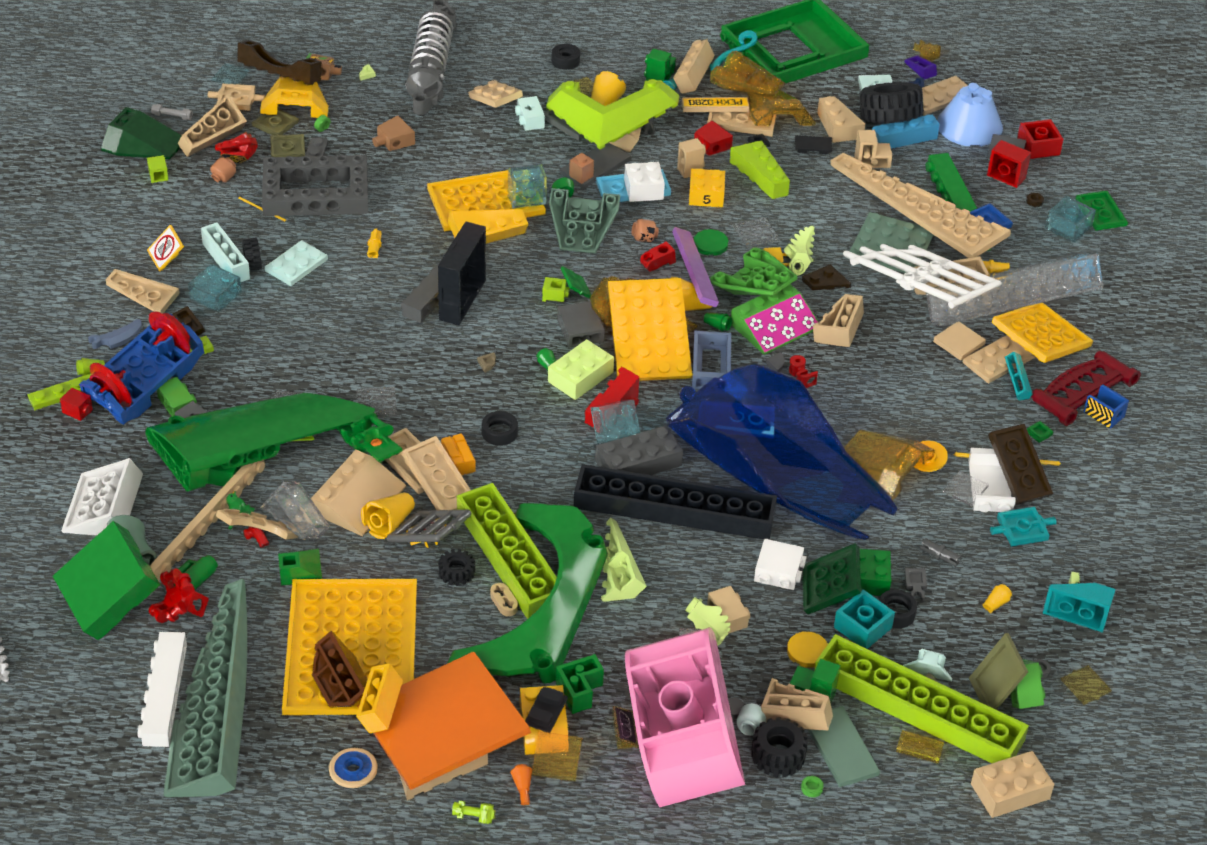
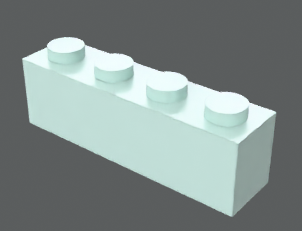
(224, 251)

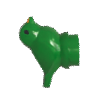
(238, 504)

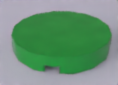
(711, 242)

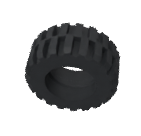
(891, 102)

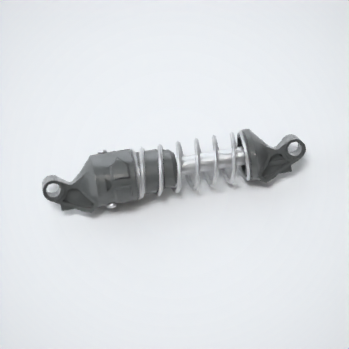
(428, 62)

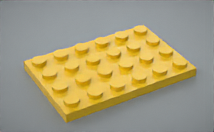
(474, 193)
(650, 328)

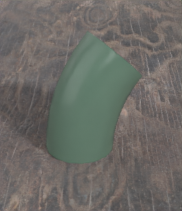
(137, 531)

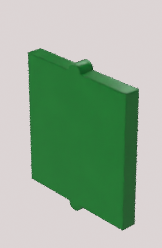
(576, 282)

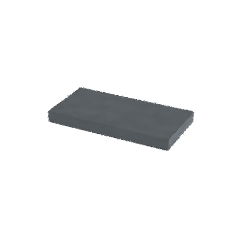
(605, 162)

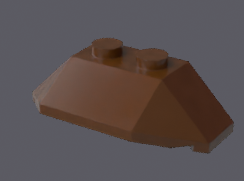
(337, 672)

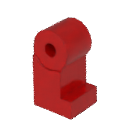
(658, 257)

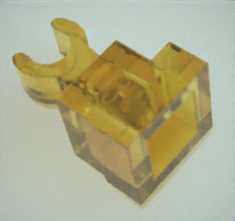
(928, 51)

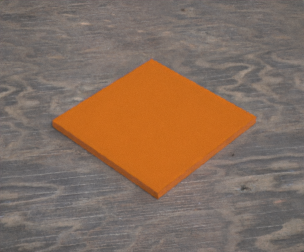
(449, 721)

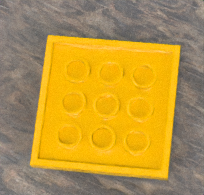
(1042, 332)

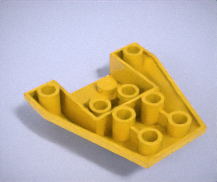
(292, 92)

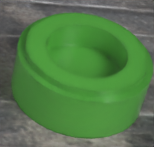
(322, 123)
(812, 786)

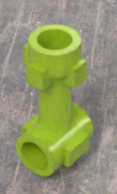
(485, 812)

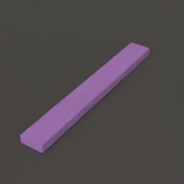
(695, 267)

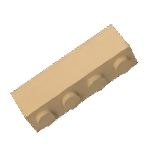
(694, 66)

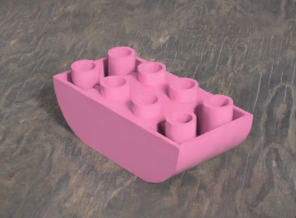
(683, 717)

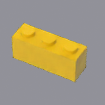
(379, 698)

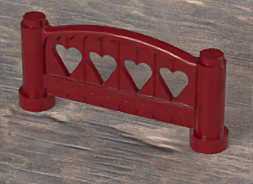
(1065, 408)

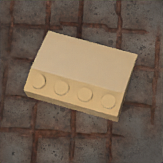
(351, 487)

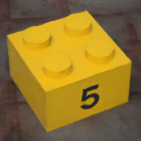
(707, 187)

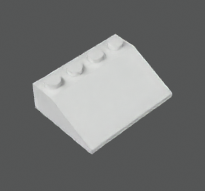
(102, 496)

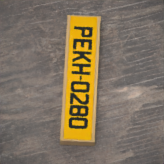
(715, 104)

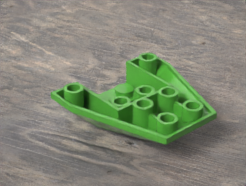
(760, 275)

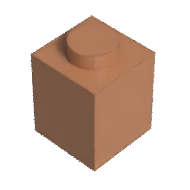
(581, 168)

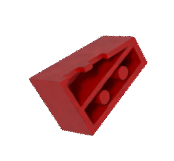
(622, 388)

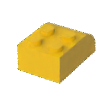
(527, 698)

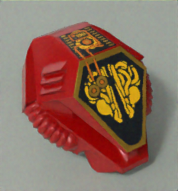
(238, 148)

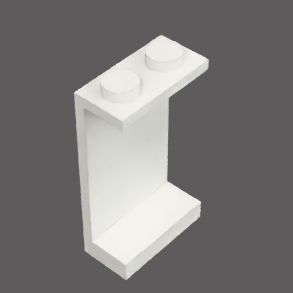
(986, 467)

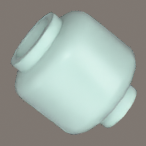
(750, 718)

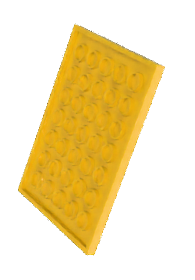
(366, 614)

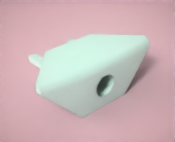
(930, 663)

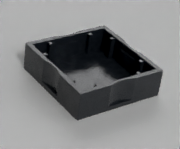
(462, 273)

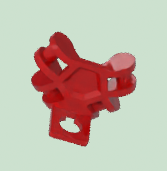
(178, 598)

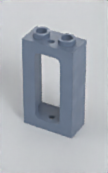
(702, 341)

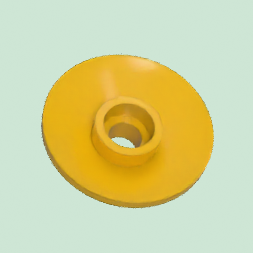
(937, 460)

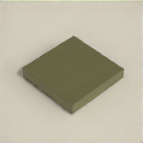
(275, 124)
(287, 145)

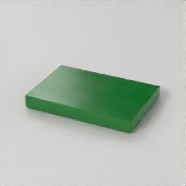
(1107, 212)

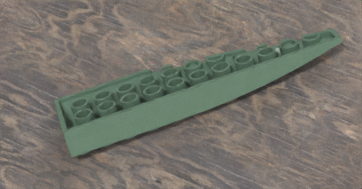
(210, 726)

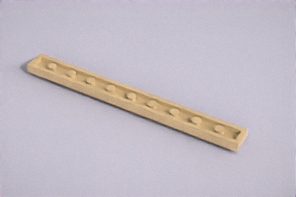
(204, 519)

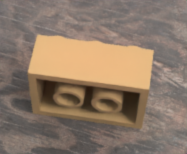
(1012, 784)

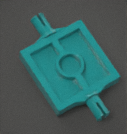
(1023, 526)

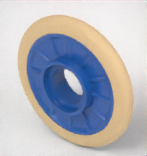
(353, 779)

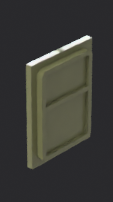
(998, 673)

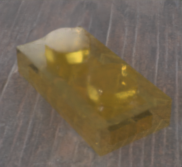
(920, 746)

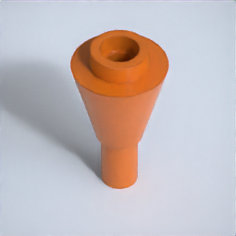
(522, 778)

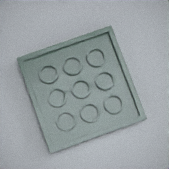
(892, 232)

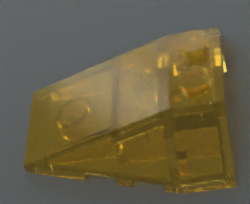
(764, 107)

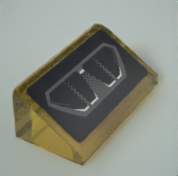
(624, 728)

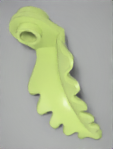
(802, 250)
(708, 616)

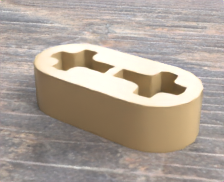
(507, 598)

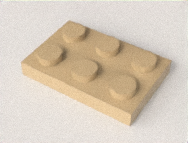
(495, 93)

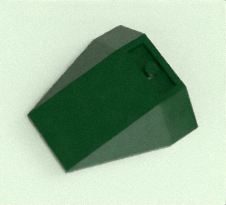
(139, 136)

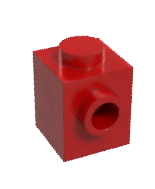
(76, 404)

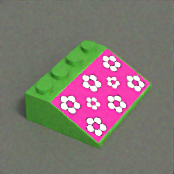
(774, 319)

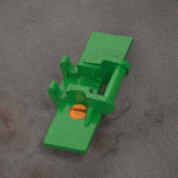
(371, 439)

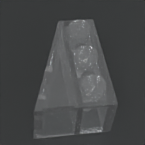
(296, 510)

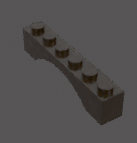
(255, 55)

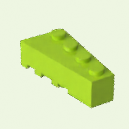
(761, 168)

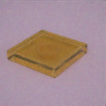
(557, 756)

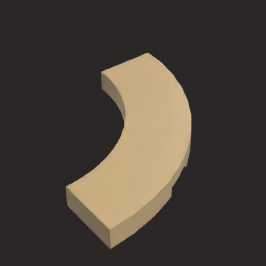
(256, 520)

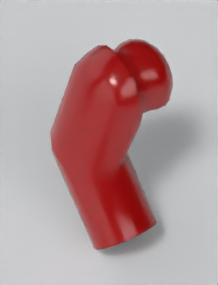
(257, 534)

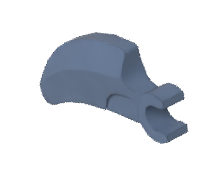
(117, 337)

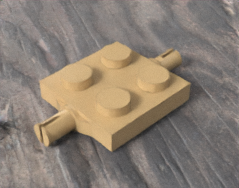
(241, 95)

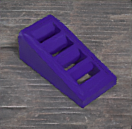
(923, 68)

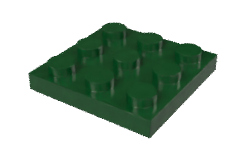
(831, 579)

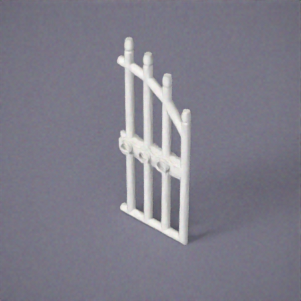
(925, 273)

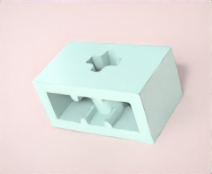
(530, 113)

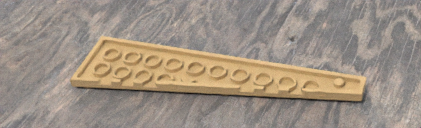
(941, 218)

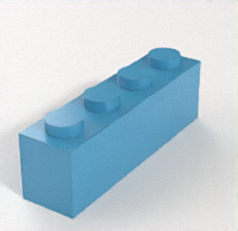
(908, 132)

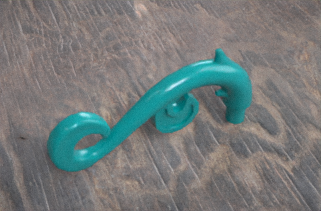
(744, 35)

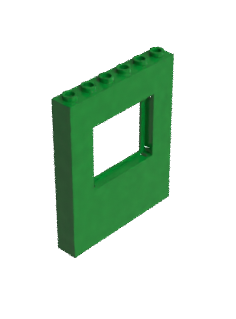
(814, 25)

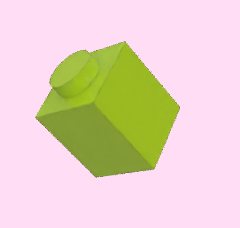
(157, 169)

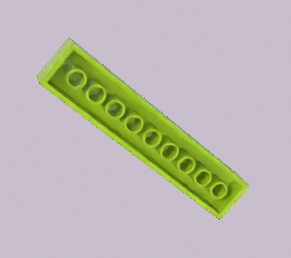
(924, 702)

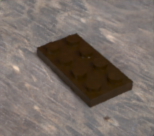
(1020, 464)

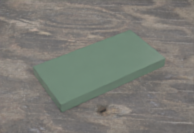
(844, 750)

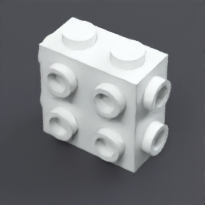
(780, 564)

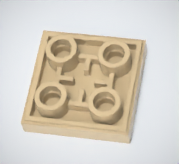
(959, 340)

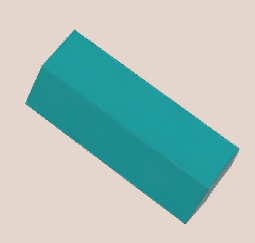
(1020, 375)

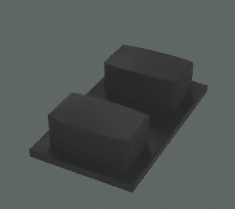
(813, 143)
(546, 709)

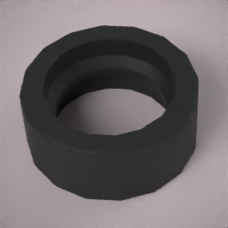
(498, 438)
(903, 598)

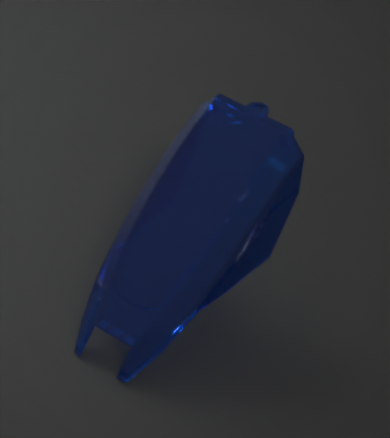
(797, 463)

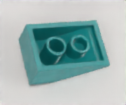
(1080, 604)

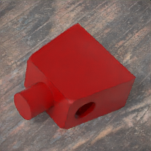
(714, 138)

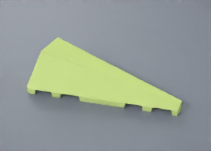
(623, 574)

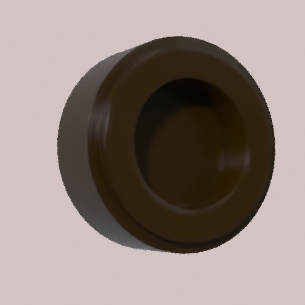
(1035, 199)

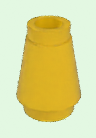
(999, 596)

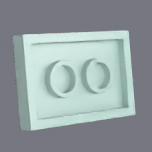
(296, 263)

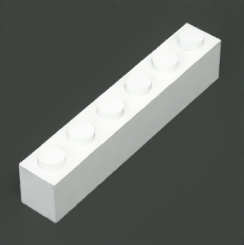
(163, 689)

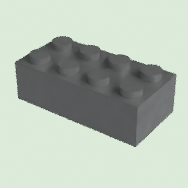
(642, 452)

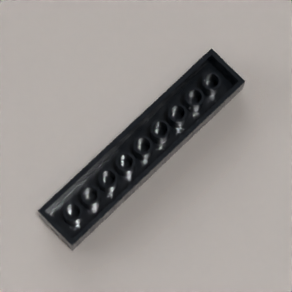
(675, 501)

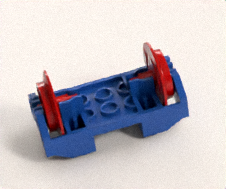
(143, 367)

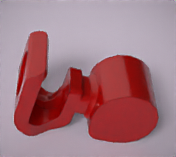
(798, 370)

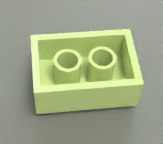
(581, 369)

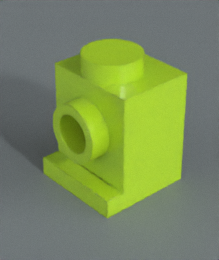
(555, 289)

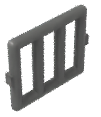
(428, 535)

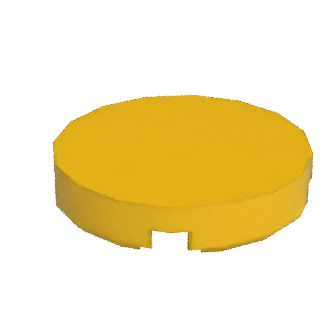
(806, 648)

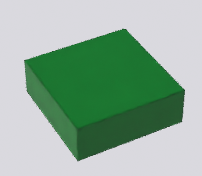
(1039, 431)

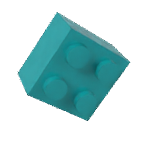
(864, 619)

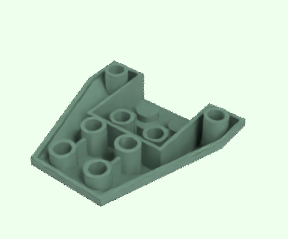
(582, 222)

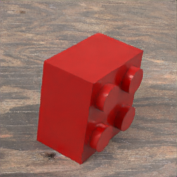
(1041, 138)
(1008, 163)

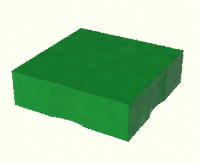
(105, 580)

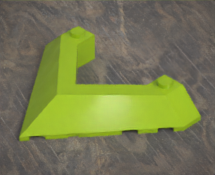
(610, 122)

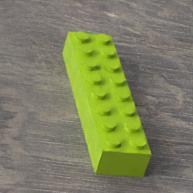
(508, 547)

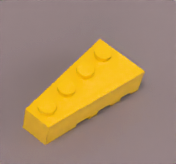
(498, 223)

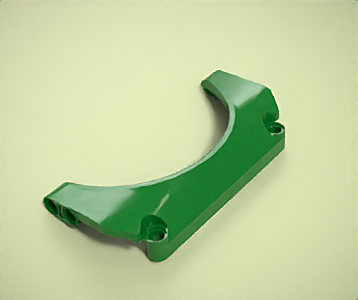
(548, 634)

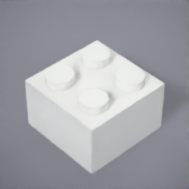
(644, 181)

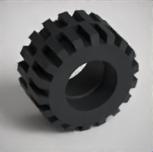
(779, 760)

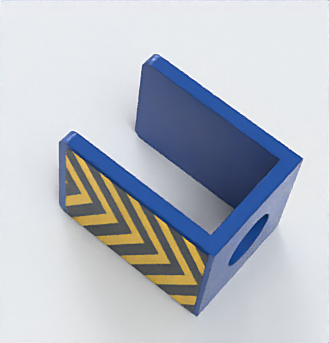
(1106, 406)

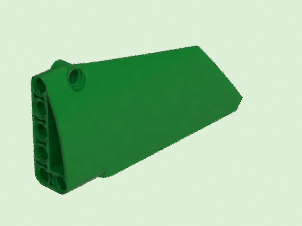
(245, 433)

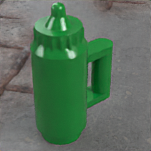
(199, 570)

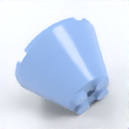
(970, 117)

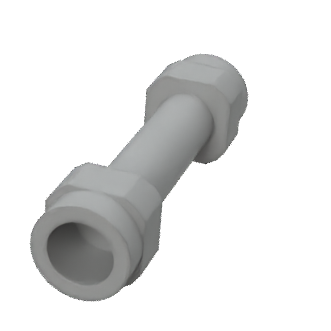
(158, 109)

